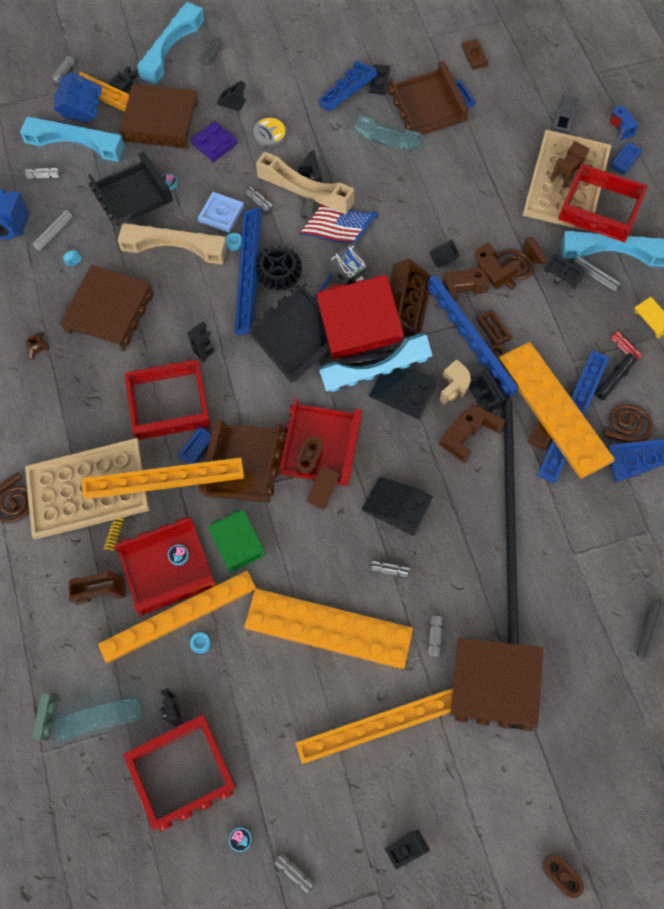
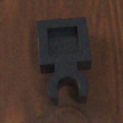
(124, 80)

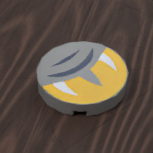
(269, 132)

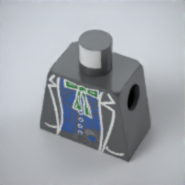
(346, 265)

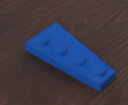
(352, 82)
(636, 458)

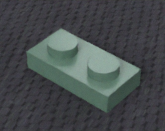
(43, 724)

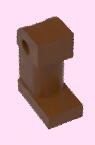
(574, 158)
(496, 273)
(466, 281)
(459, 432)
(105, 583)

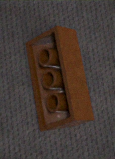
(410, 295)

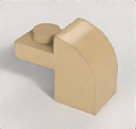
(458, 380)

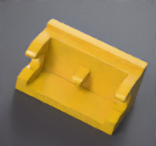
(652, 315)

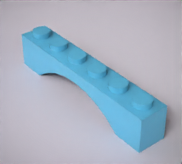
(185, 22)
(42, 132)
(582, 244)
(411, 350)

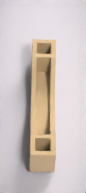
(335, 195)
(139, 238)

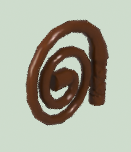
(520, 260)
(630, 421)
(13, 503)

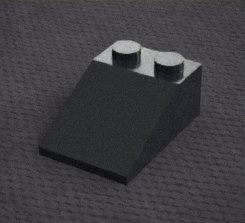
(405, 391)
(398, 504)

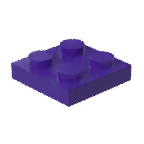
(214, 141)

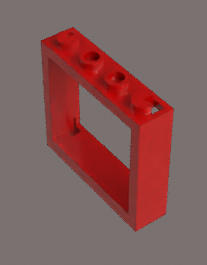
(595, 222)
(172, 425)
(163, 740)

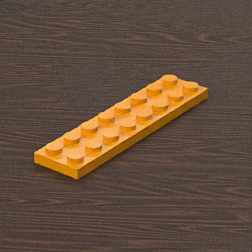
(556, 410)
(329, 628)

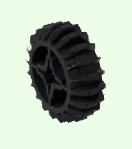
(279, 274)

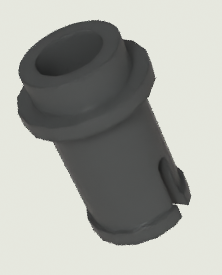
(307, 211)

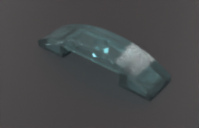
(386, 136)
(97, 718)

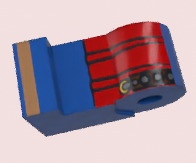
(624, 122)

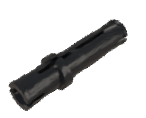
(365, 359)
(620, 370)

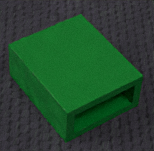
(236, 540)

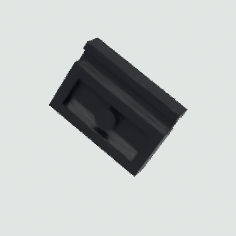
(170, 709)

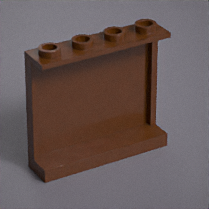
(429, 101)
(158, 115)
(108, 306)
(260, 454)
(497, 683)

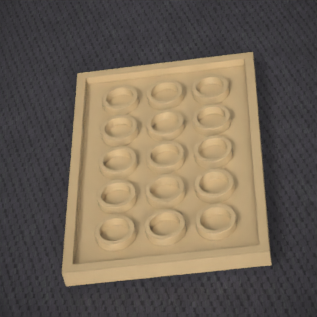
(547, 197)
(57, 491)

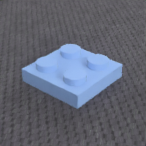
(221, 212)

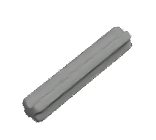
(52, 230)

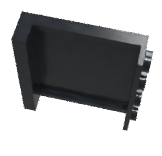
(131, 191)
(292, 333)

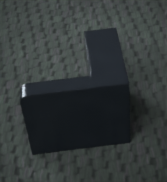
(444, 253)

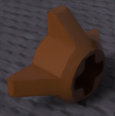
(38, 345)

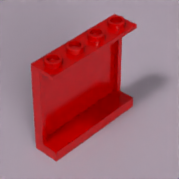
(360, 316)
(337, 433)
(153, 577)

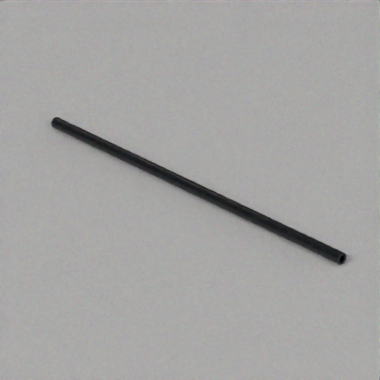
(511, 557)

